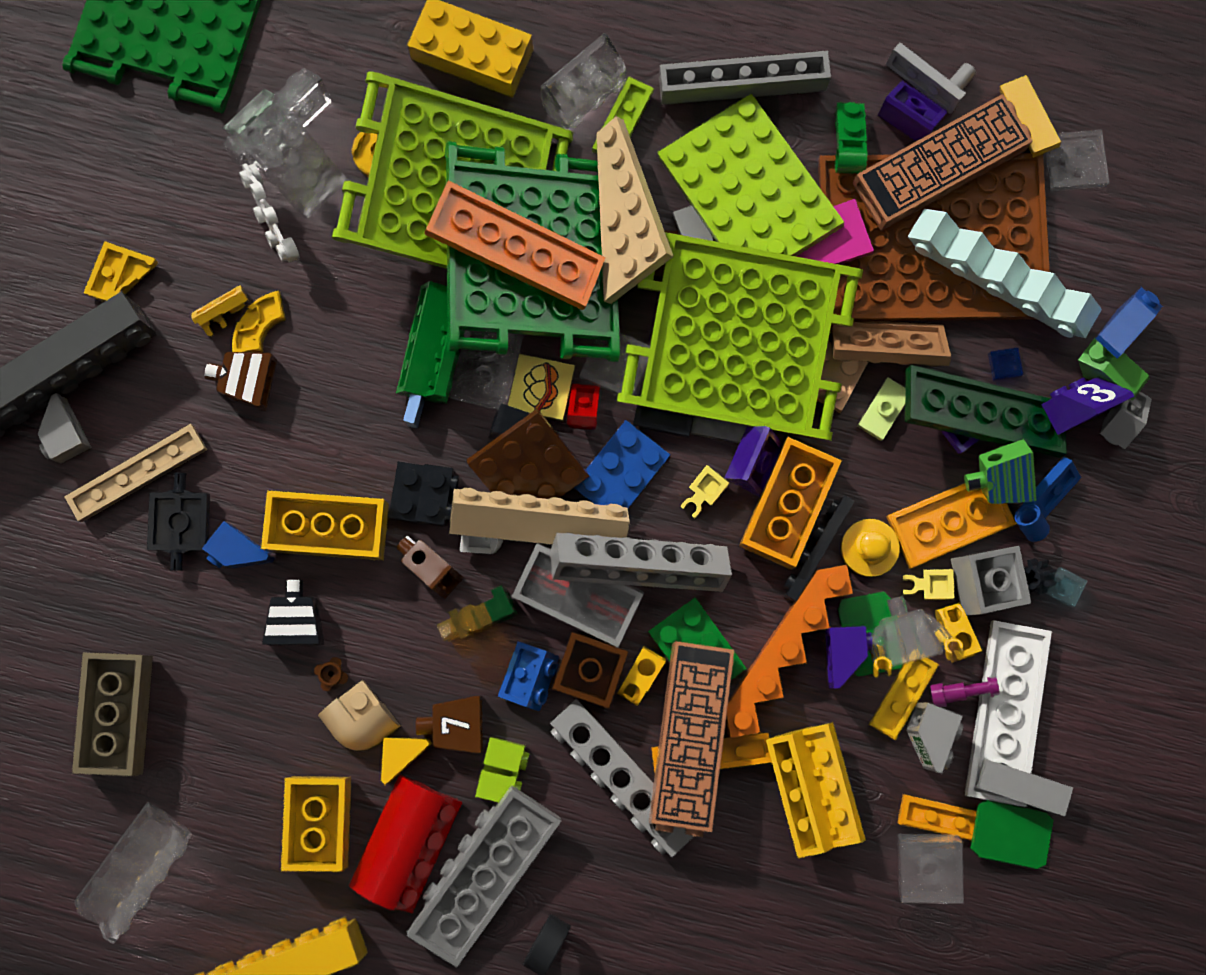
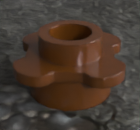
(323, 670)

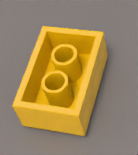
(316, 823)

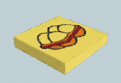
(541, 386)

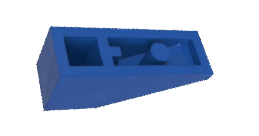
(1129, 321)

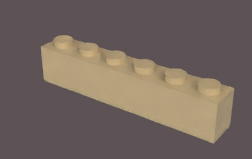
(532, 518)

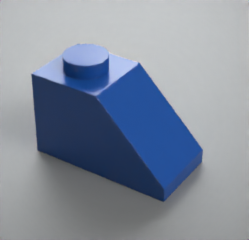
(234, 549)

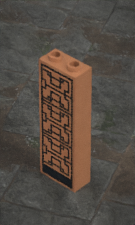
(942, 161)
(691, 738)

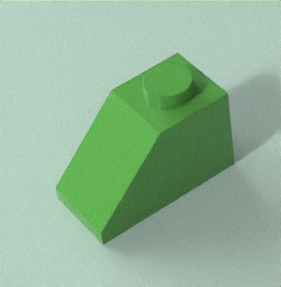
(1122, 371)

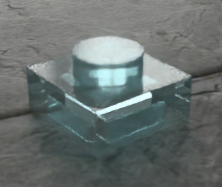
(1068, 587)

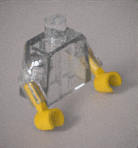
(909, 638)

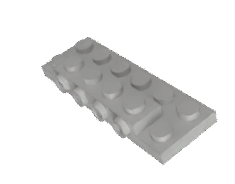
(482, 875)

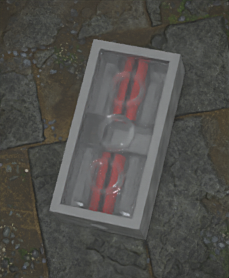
(589, 606)

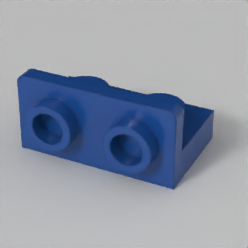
(529, 676)

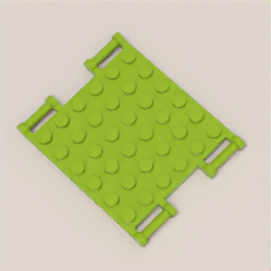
(411, 162)
(742, 336)

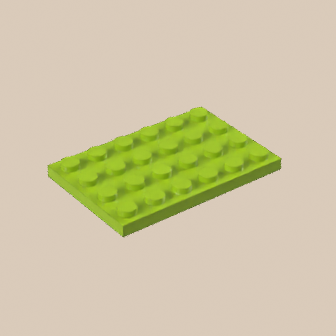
(750, 183)

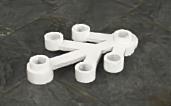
(265, 213)

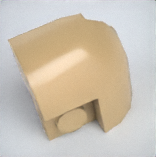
(359, 718)

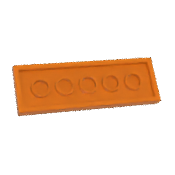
(514, 245)

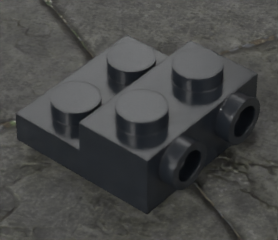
(423, 494)

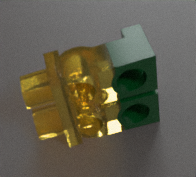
(478, 617)

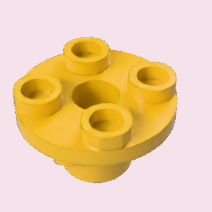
(870, 547)

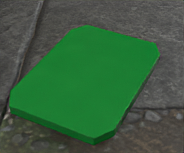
(867, 612)
(1011, 834)

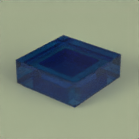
(1005, 364)

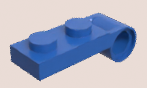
(1049, 493)

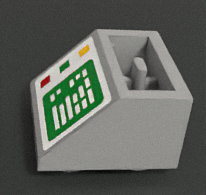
(933, 734)

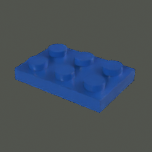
(622, 468)

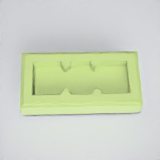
(883, 409)

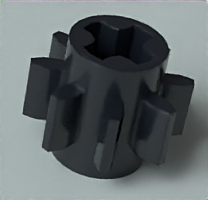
(1039, 576)

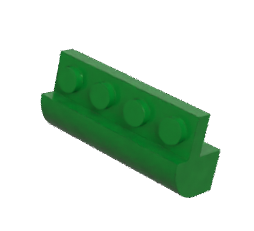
(427, 363)

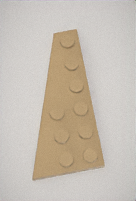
(628, 217)

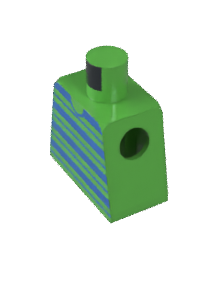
(1005, 474)

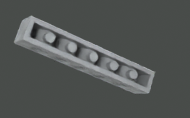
(640, 562)
(577, 715)

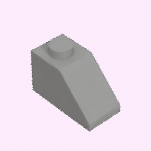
(1126, 420)
(61, 432)

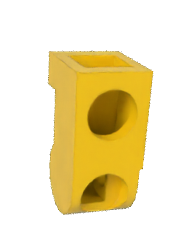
(958, 625)
(641, 675)

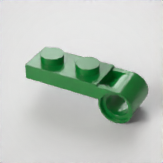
(851, 138)

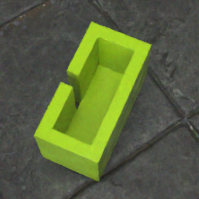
(501, 769)

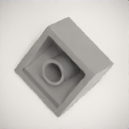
(991, 580)

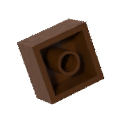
(590, 669)

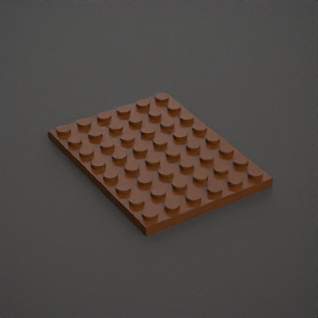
(907, 286)

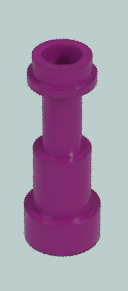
(959, 692)

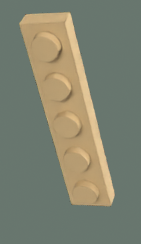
(135, 473)

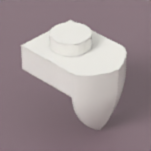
(479, 544)

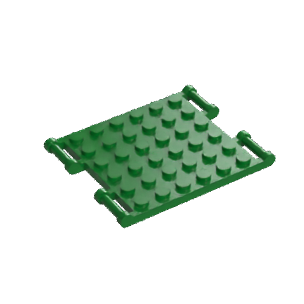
(171, 39)
(496, 302)

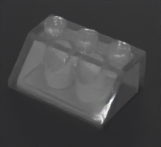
(584, 83)

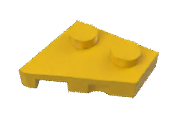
(117, 271)

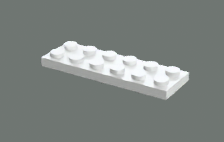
(1009, 721)

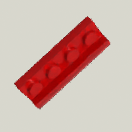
(405, 845)

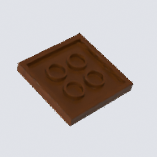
(528, 461)

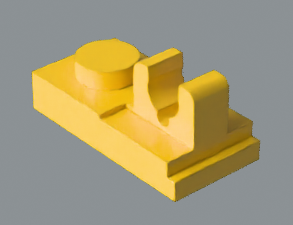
(230, 301)

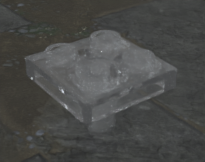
(1082, 154)

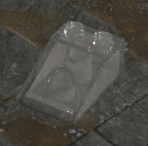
(484, 375)

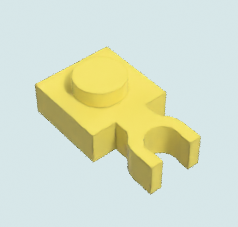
(707, 488)
(935, 584)

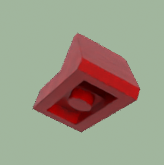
(583, 406)

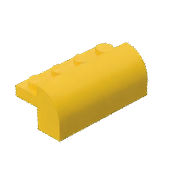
(815, 789)

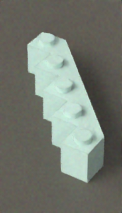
(1004, 274)

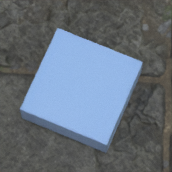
(414, 410)

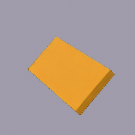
(947, 523)

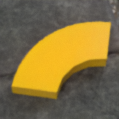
(257, 322)

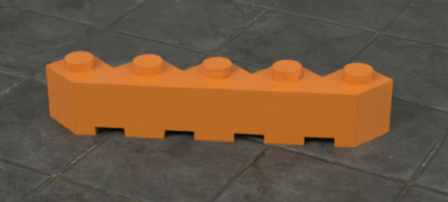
(784, 648)

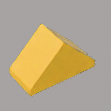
(399, 754)

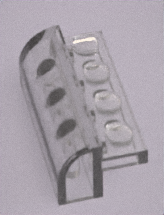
(132, 871)

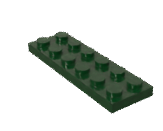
(979, 410)

